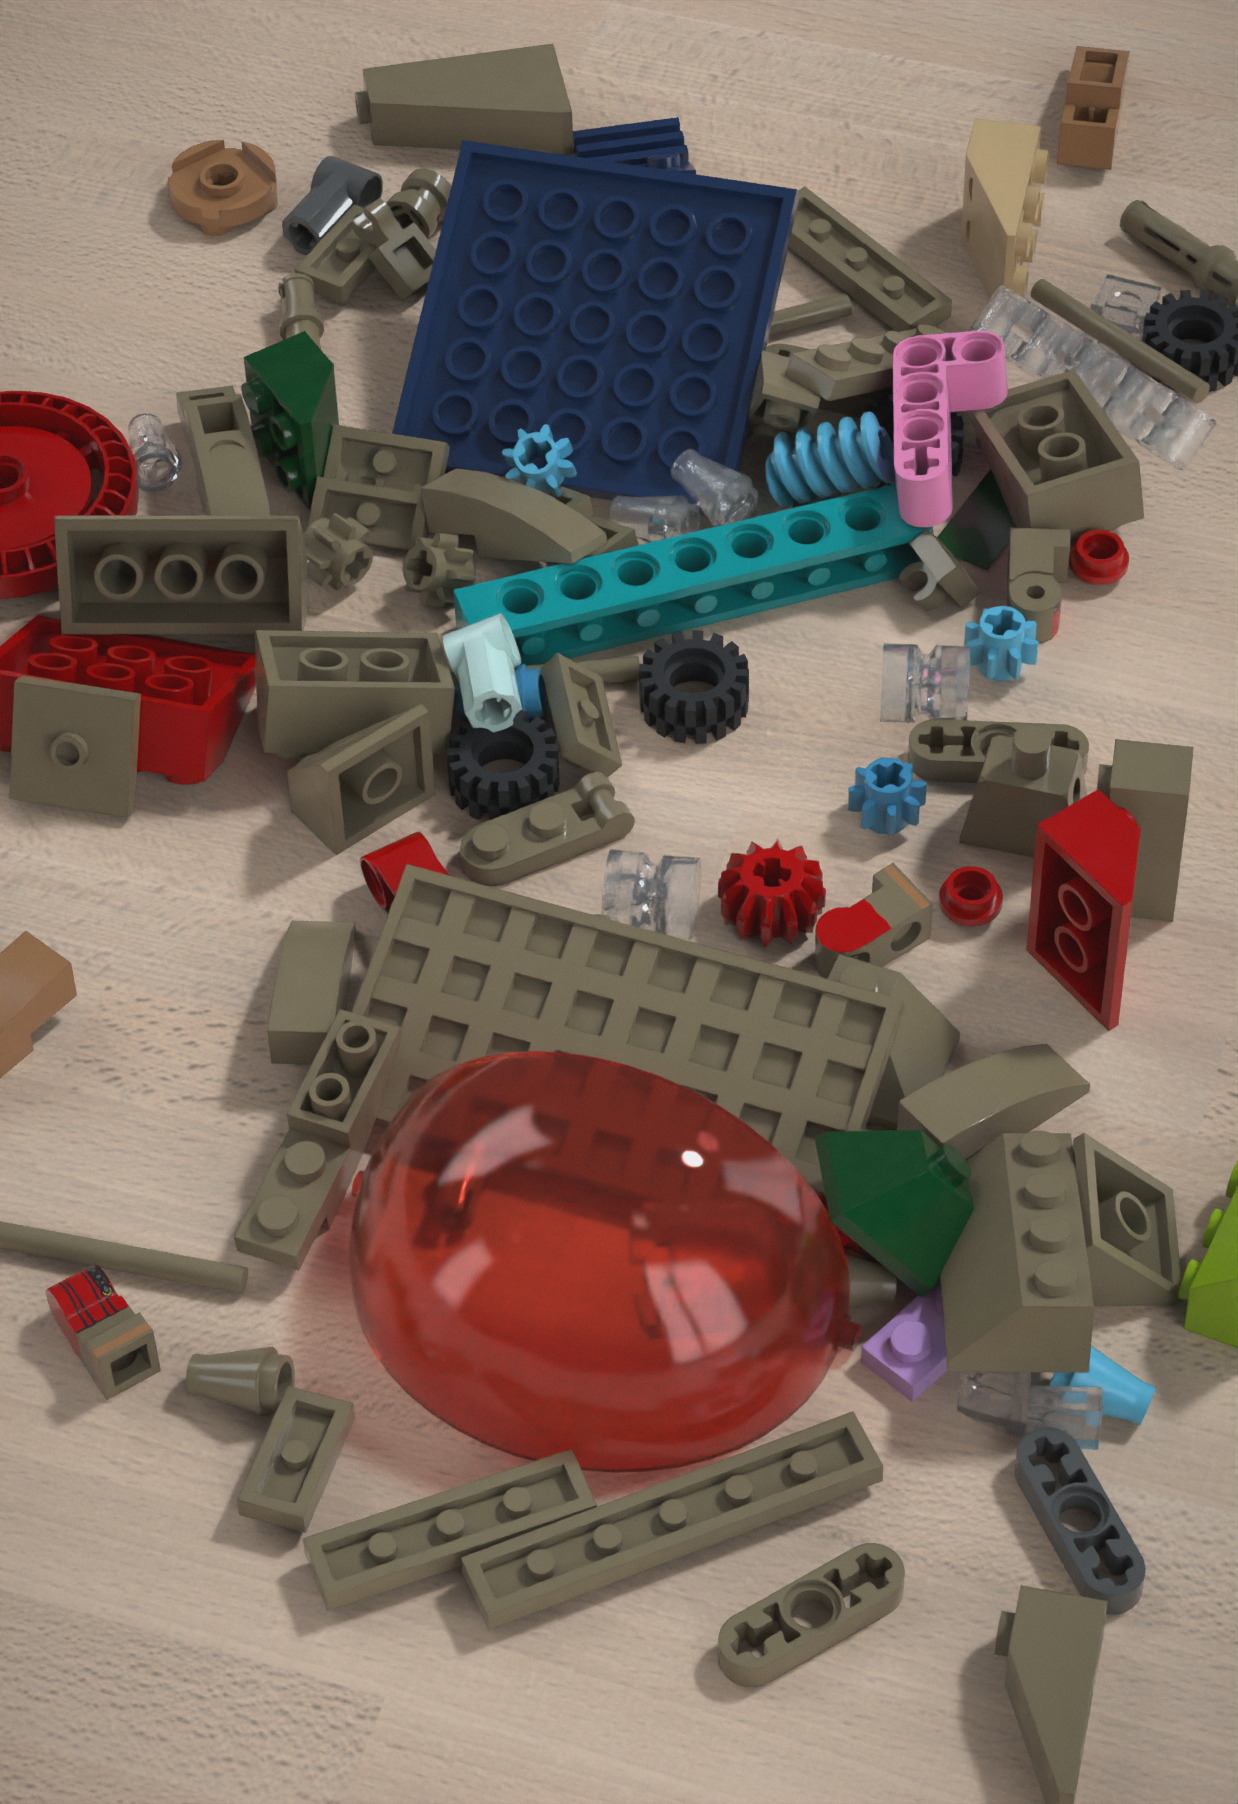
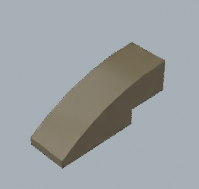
(508, 518)
(309, 988)
(993, 1097)

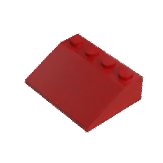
(187, 690)

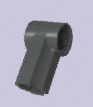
(333, 192)

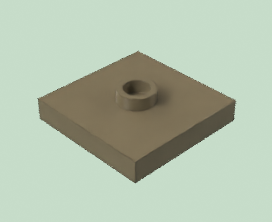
(74, 746)

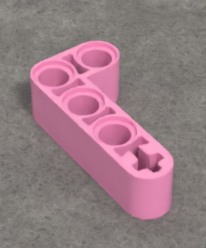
(929, 381)

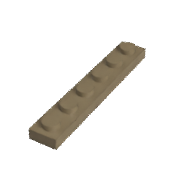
(671, 1520)

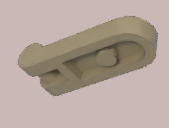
(545, 832)

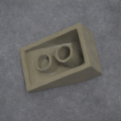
(1060, 458)

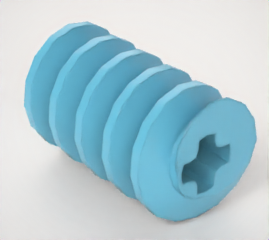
(830, 462)

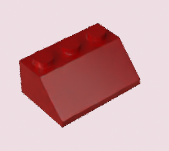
(1085, 901)

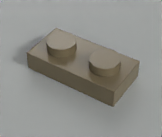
(339, 260)
(581, 716)
(296, 1459)

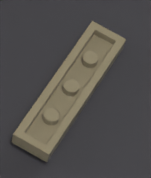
(864, 267)
(851, 366)
(442, 1528)

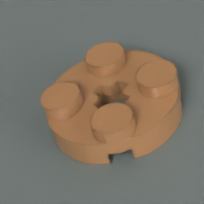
(246, 191)

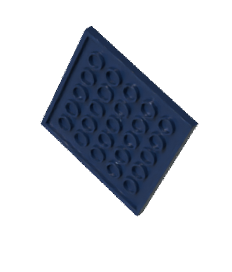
(598, 306)

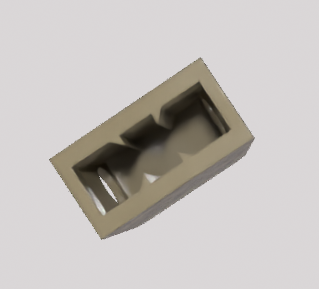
(1019, 788)

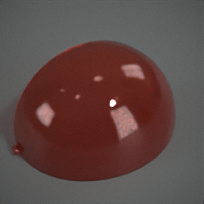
(593, 1265)

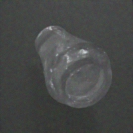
(153, 453)
(716, 489)
(656, 516)

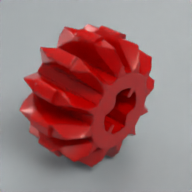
(771, 892)

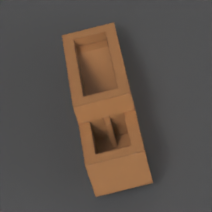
(1093, 107)
(32, 989)

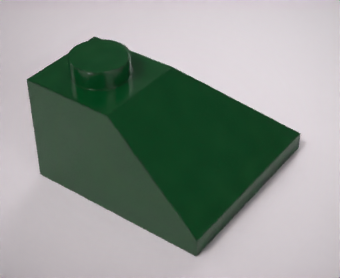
(897, 1198)

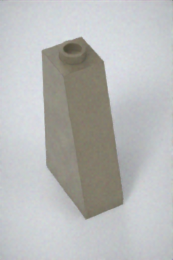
(482, 97)

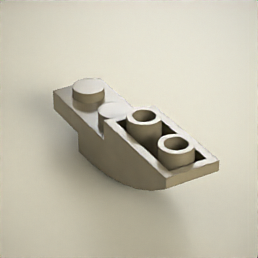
(223, 452)
(324, 1141)

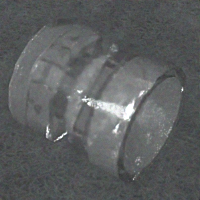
(924, 683)
(653, 893)

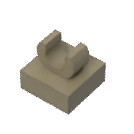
(940, 572)

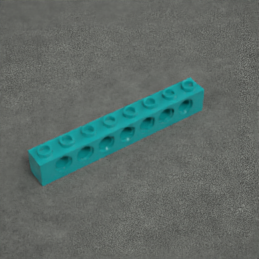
(698, 577)

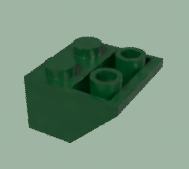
(292, 410)

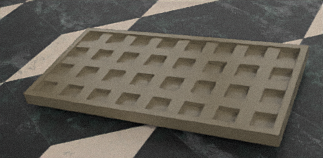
(508, 973)

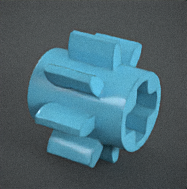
(540, 445)
(1001, 643)

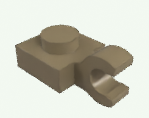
(401, 254)

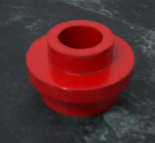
(1099, 557)
(971, 896)

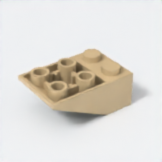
(1003, 201)

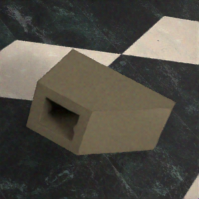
(778, 402)

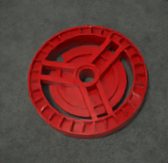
(46, 473)

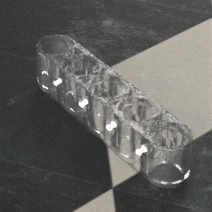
(1131, 399)

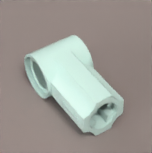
(484, 665)

